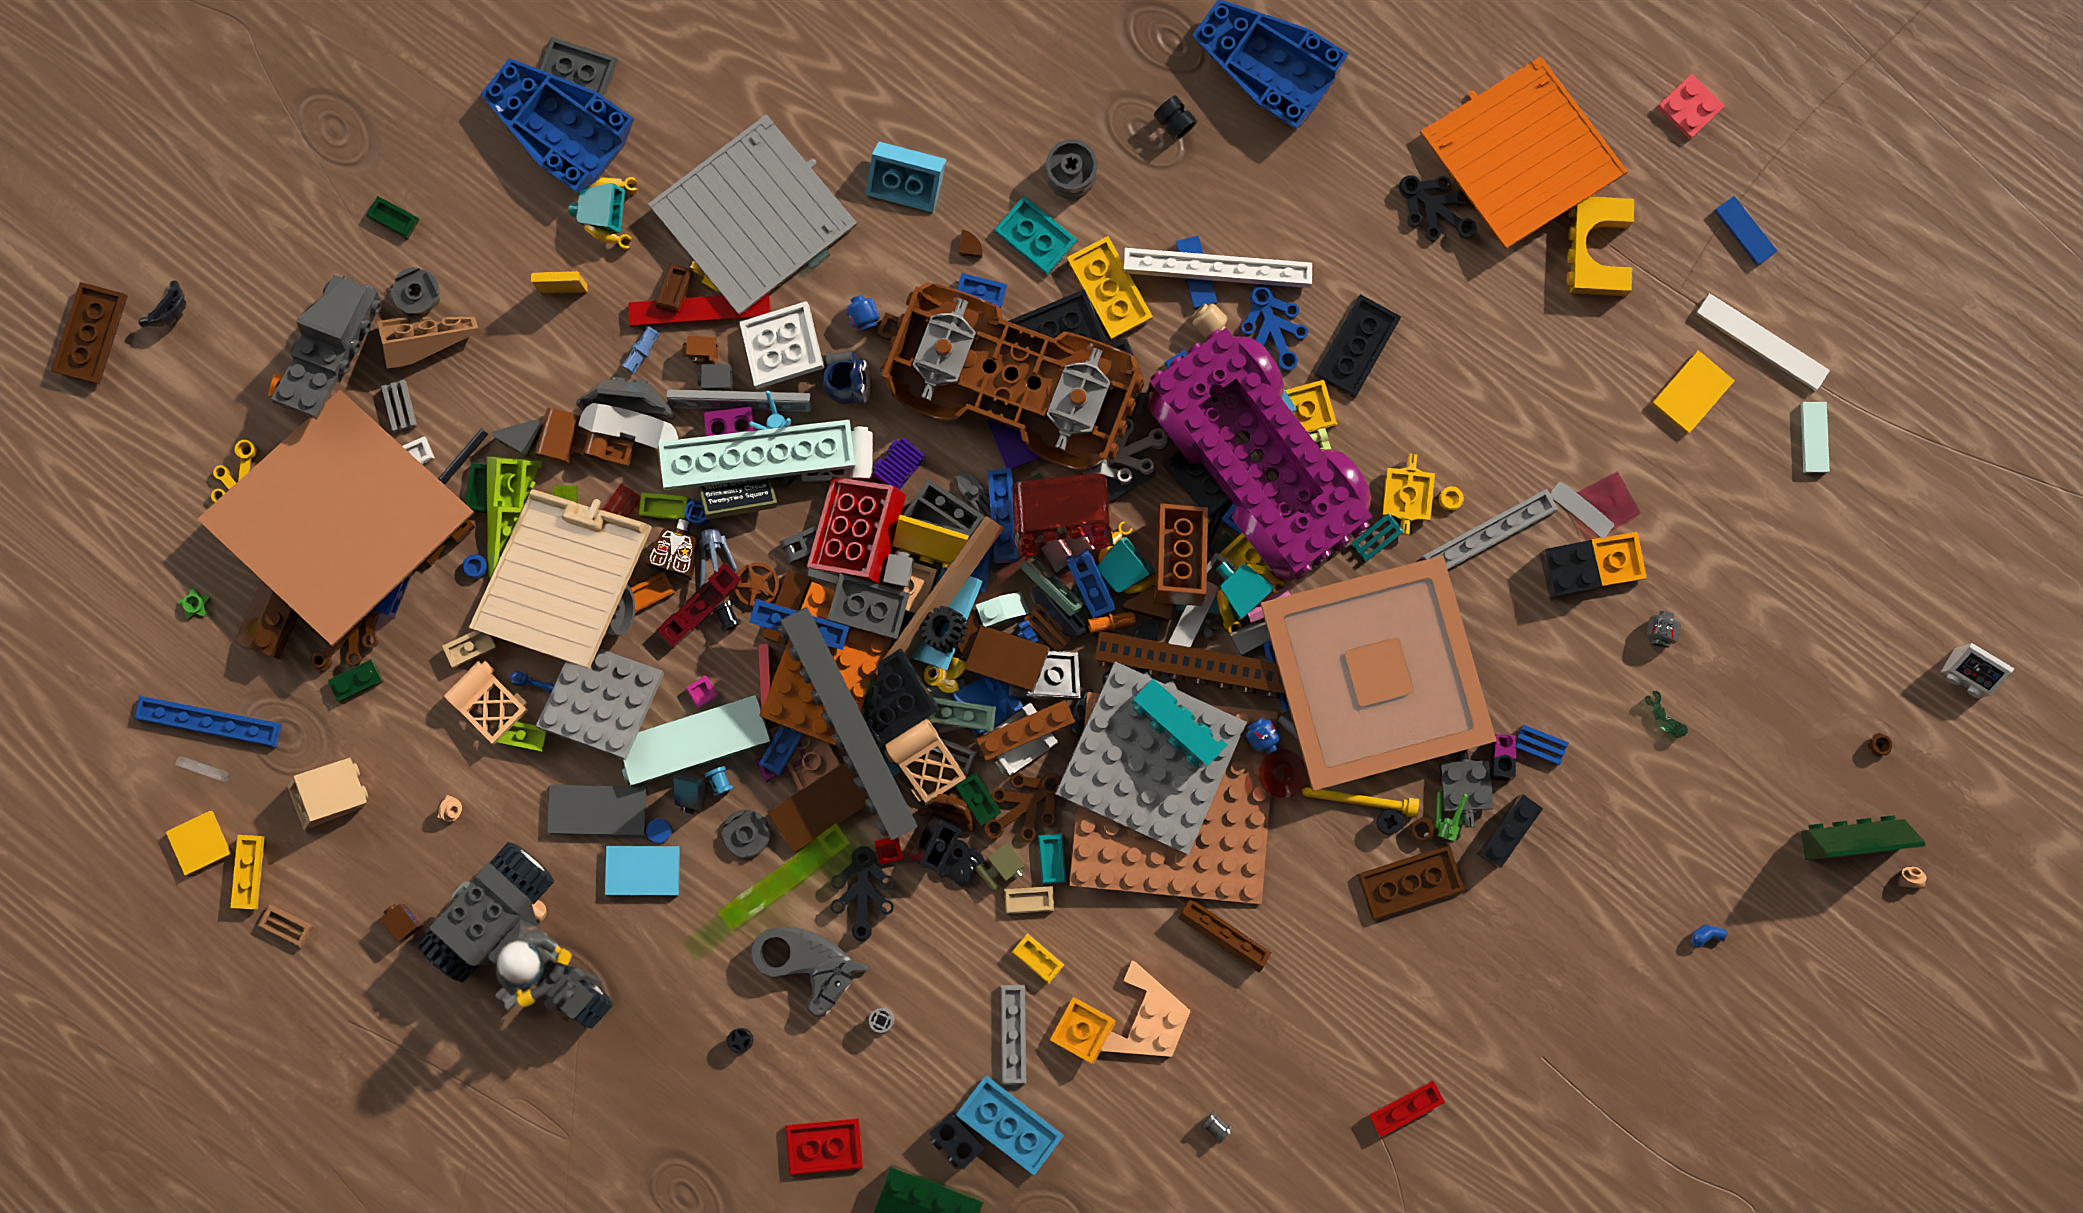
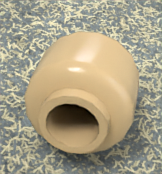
(1208, 319)

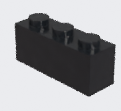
(1509, 831)

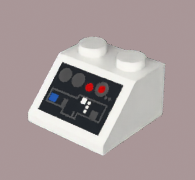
(1976, 670)

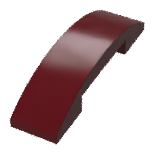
(700, 605)

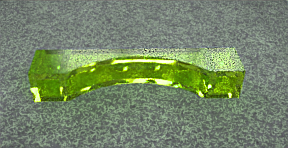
(784, 878)

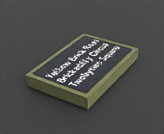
(737, 497)

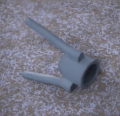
(711, 542)

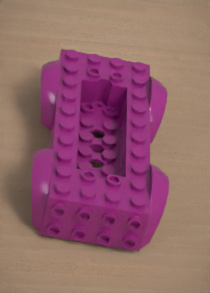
(1238, 387)

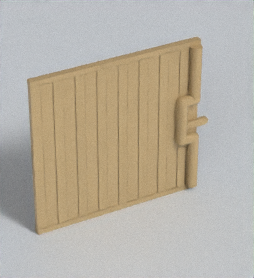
(560, 577)

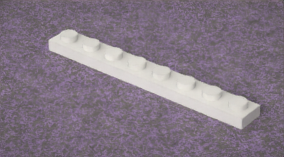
(1217, 267)

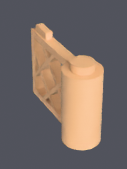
(476, 685)
(913, 745)

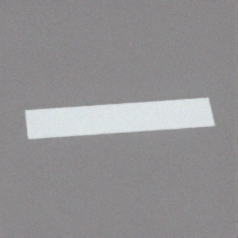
(1192, 619)

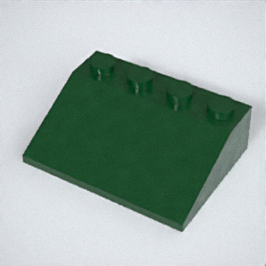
(1859, 838)
(914, 1193)

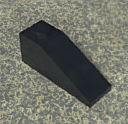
(689, 793)

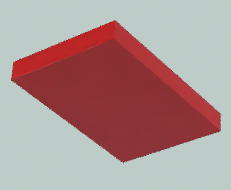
(824, 1146)

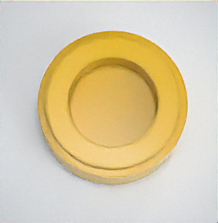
(1451, 498)

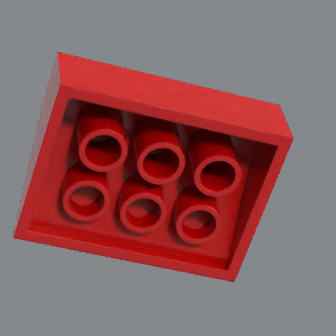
(857, 529)

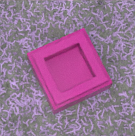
(702, 692)

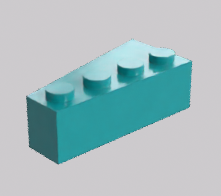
(1177, 724)

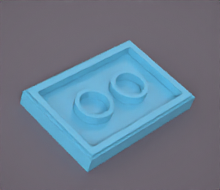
(642, 870)

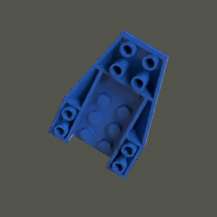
(1271, 59)
(558, 122)

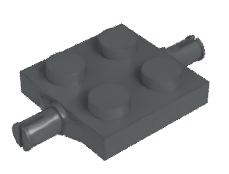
(1468, 778)

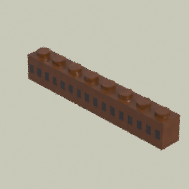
(1190, 662)

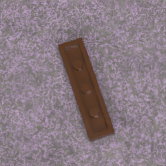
(1224, 935)

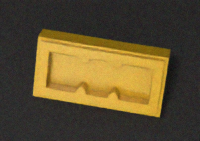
(1038, 958)

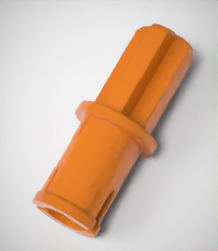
(1111, 622)

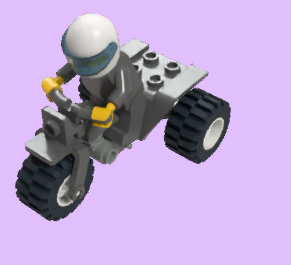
(497, 925)

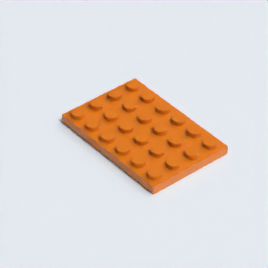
(790, 698)

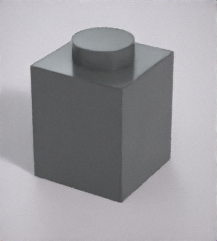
(715, 377)

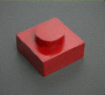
(888, 850)

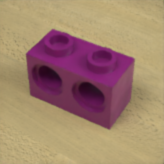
(728, 418)

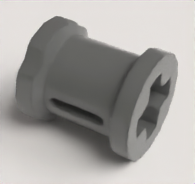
(1216, 1127)

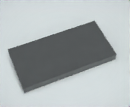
(597, 810)

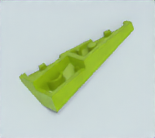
(507, 492)

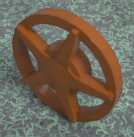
(757, 584)

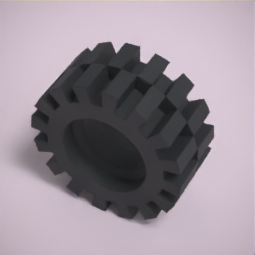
(935, 624)

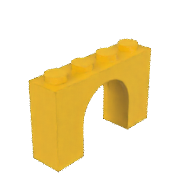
(1585, 273)

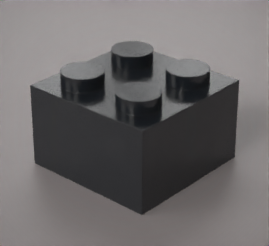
(1570, 569)

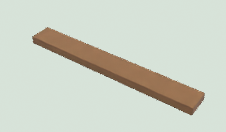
(948, 585)

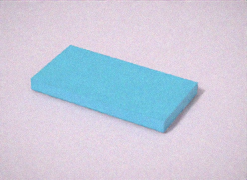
(961, 603)

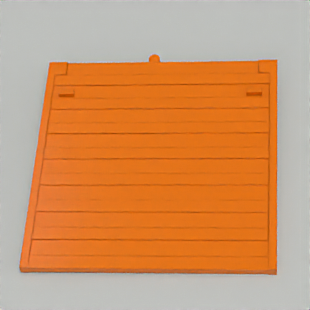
(1523, 152)

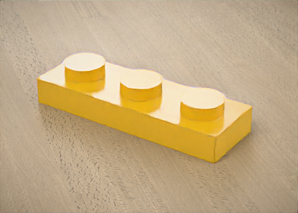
(247, 872)

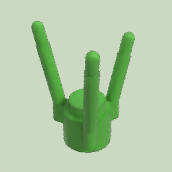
(1449, 828)

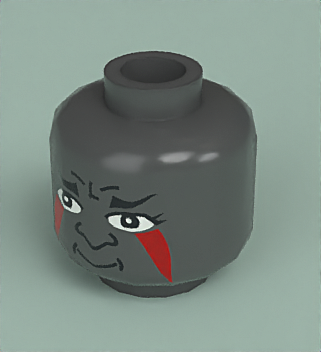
(1663, 629)

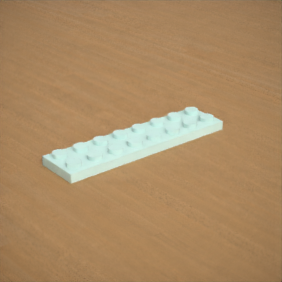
(756, 454)

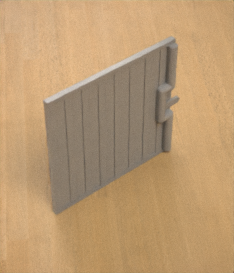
(752, 214)

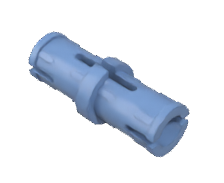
(640, 350)

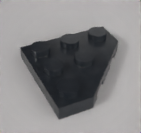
(898, 699)

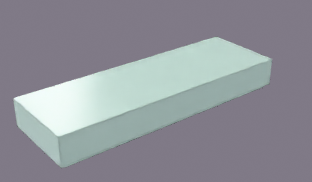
(1815, 437)

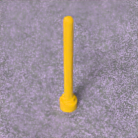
(1408, 807)

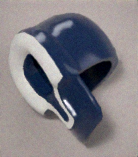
(848, 381)

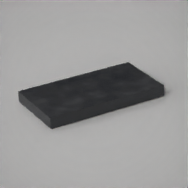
(1357, 346)

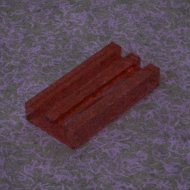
(622, 488)

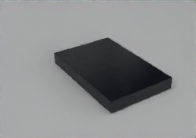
(1197, 483)

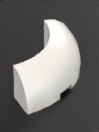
(627, 423)

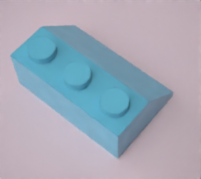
(905, 176)

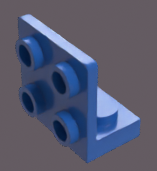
(992, 694)

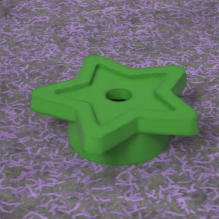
(188, 601)

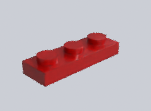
(1406, 1108)

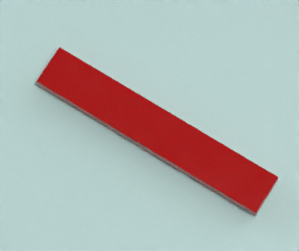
(692, 311)

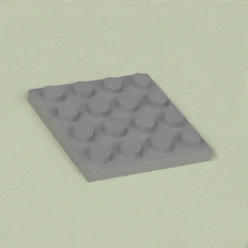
(602, 703)

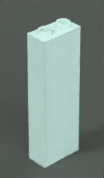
(696, 741)

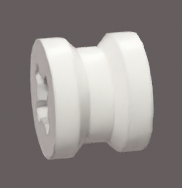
(510, 1001)

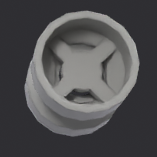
(883, 1017)

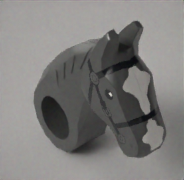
(811, 953)

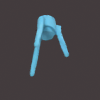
(774, 420)

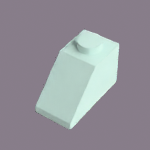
(1002, 609)

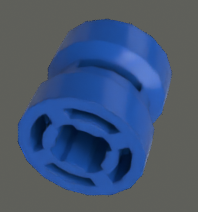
(698, 518)

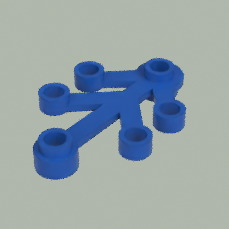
(1274, 324)

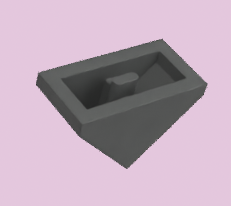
(520, 436)

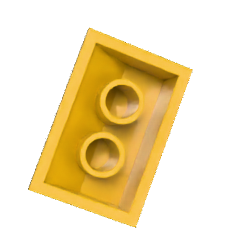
(928, 541)

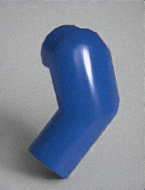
(1705, 933)

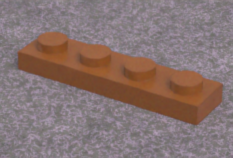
(1025, 730)

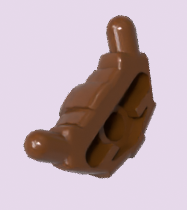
(949, 808)

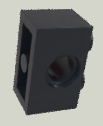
(935, 843)

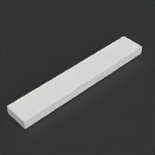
(1762, 342)

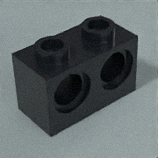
(961, 1136)

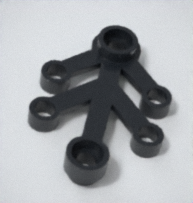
(1434, 205)
(863, 889)

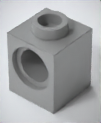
(898, 570)

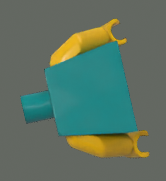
(602, 209)
(1125, 566)
(1242, 590)

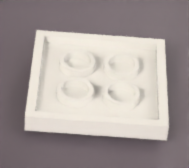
(781, 345)

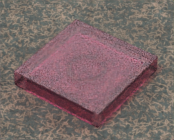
(1611, 499)

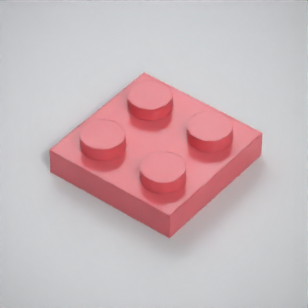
(1690, 106)

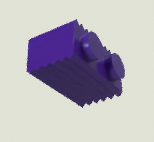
(899, 464)

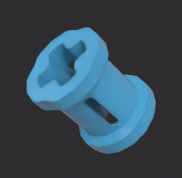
(718, 781)

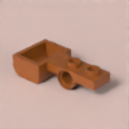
(562, 437)

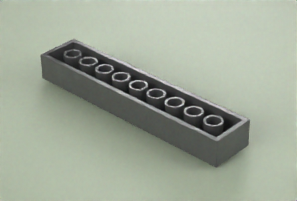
(848, 724)

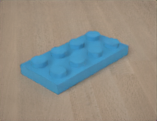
(1010, 1125)

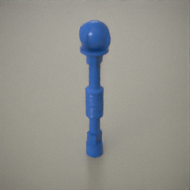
(521, 679)

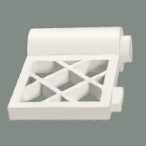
(863, 456)

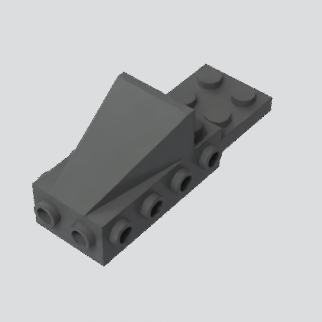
(328, 343)

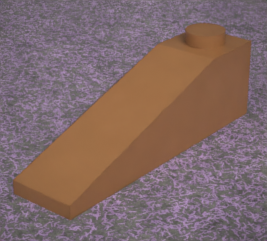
(411, 341)

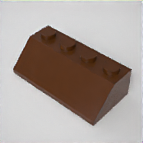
(267, 623)

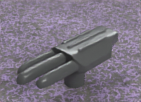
(973, 492)

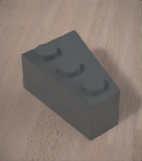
(943, 509)

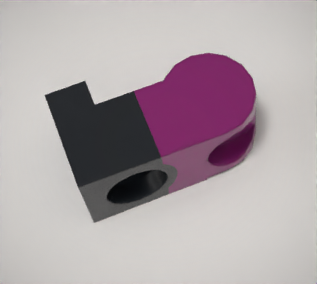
(1503, 758)

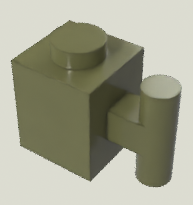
(1005, 863)

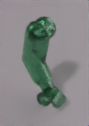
(1663, 721)

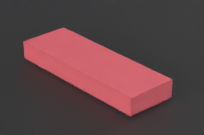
(765, 670)

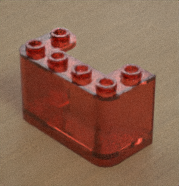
(1061, 510)

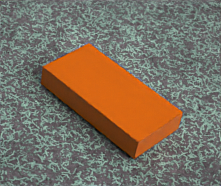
(652, 591)

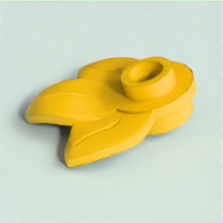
(947, 678)

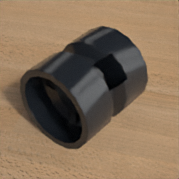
(1175, 118)

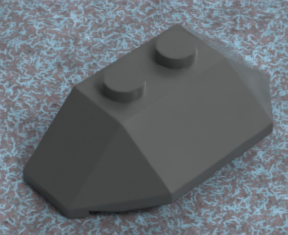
(632, 396)

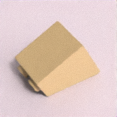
(327, 793)

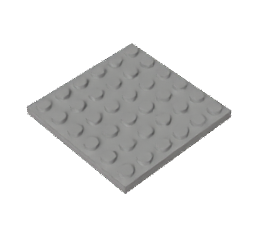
(1133, 772)

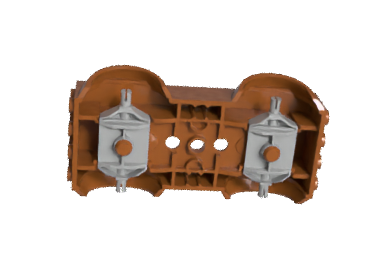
(1067, 421)

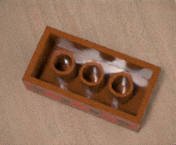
(1181, 555)

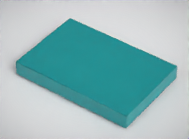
(1035, 235)

